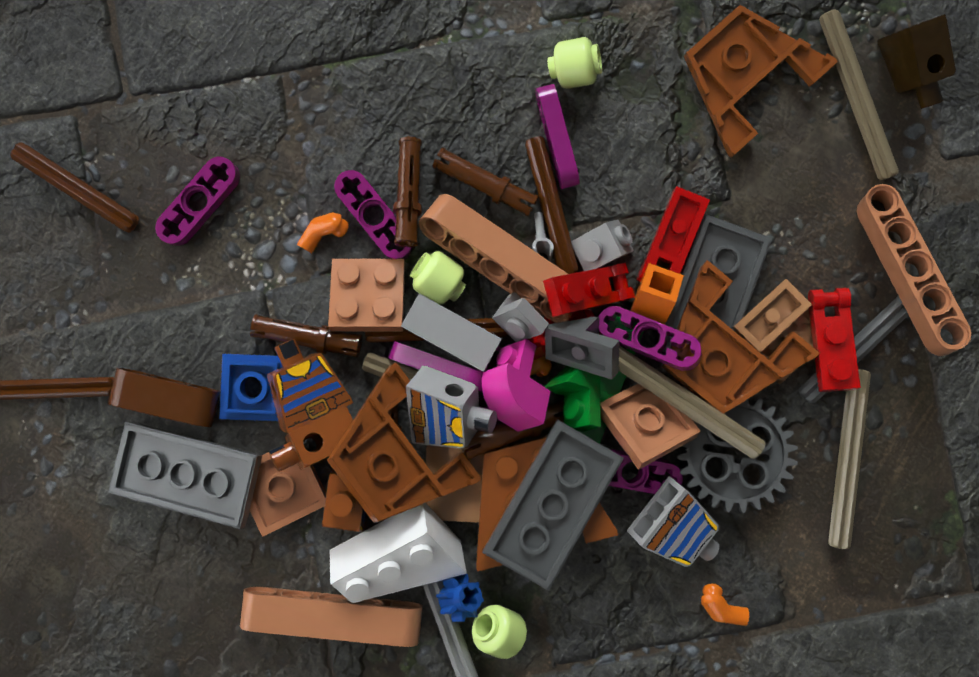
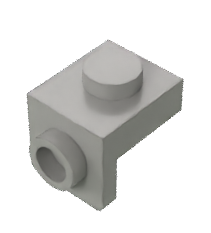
(603, 245)
(519, 318)

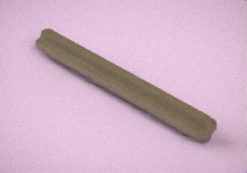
(858, 95)
(690, 404)
(849, 464)

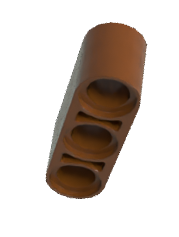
(164, 397)

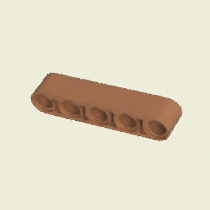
(491, 251)
(910, 288)
(330, 617)

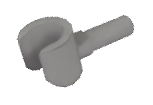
(542, 244)

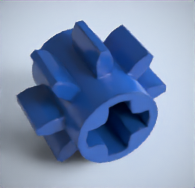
(460, 598)

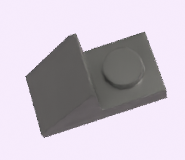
(581, 347)

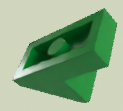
(581, 398)

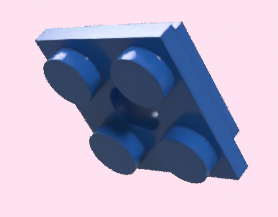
(233, 399)

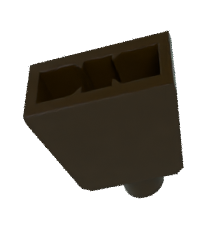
(920, 58)

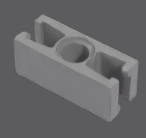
(451, 332)

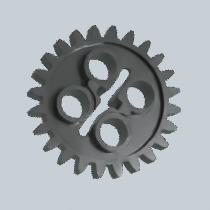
(730, 485)

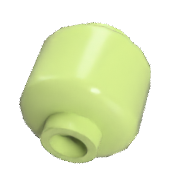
(575, 63)
(438, 277)
(499, 631)

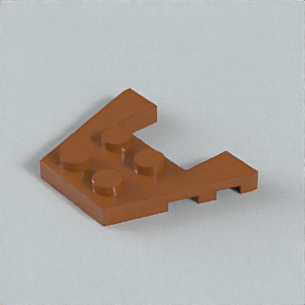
(736, 59)
(729, 365)
(383, 465)
(501, 478)

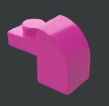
(511, 391)

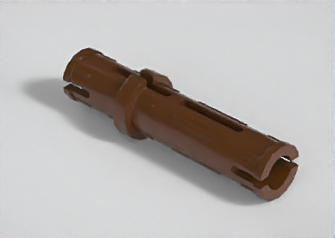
(485, 182)
(407, 205)
(306, 335)
(505, 435)

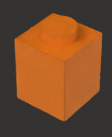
(657, 293)

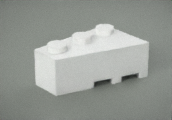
(396, 556)

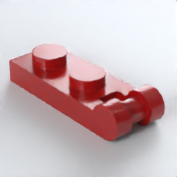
(676, 230)
(587, 289)
(833, 340)

